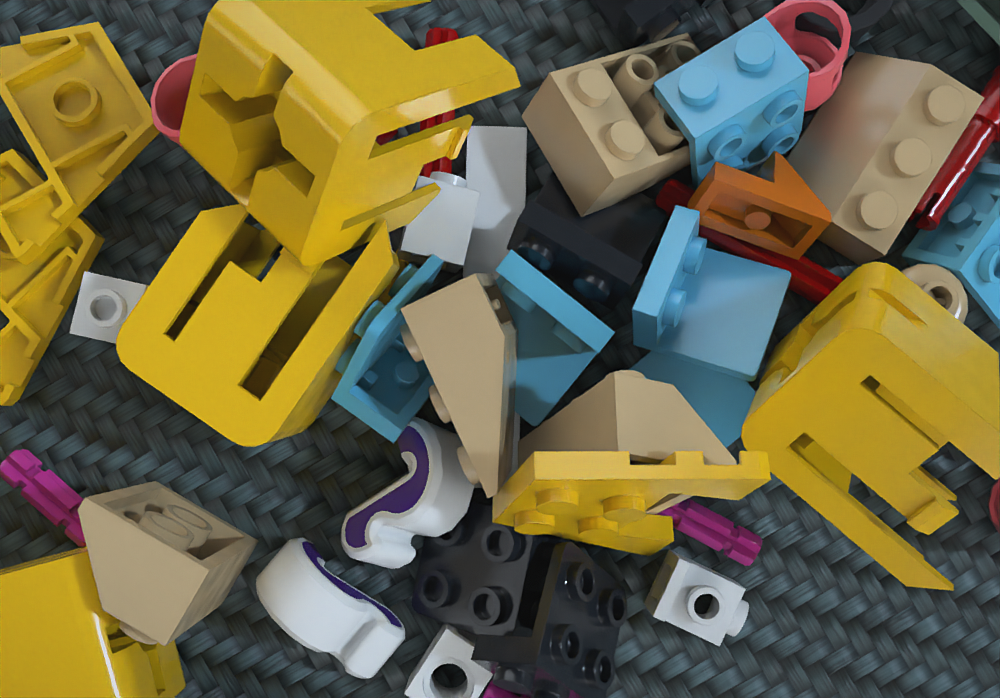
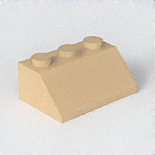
(880, 148)
(630, 416)
(160, 559)

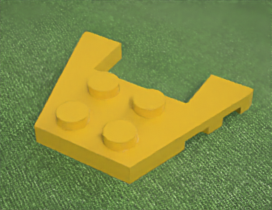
(80, 121)
(40, 292)
(605, 499)

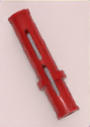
(963, 158)

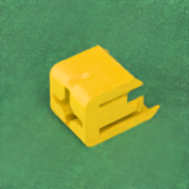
(293, 109)
(245, 350)
(874, 392)
(66, 645)

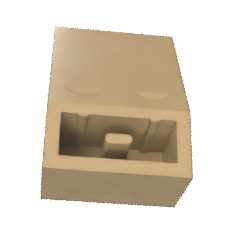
(606, 125)
(472, 358)

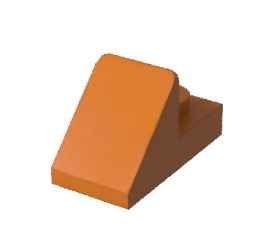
(764, 209)

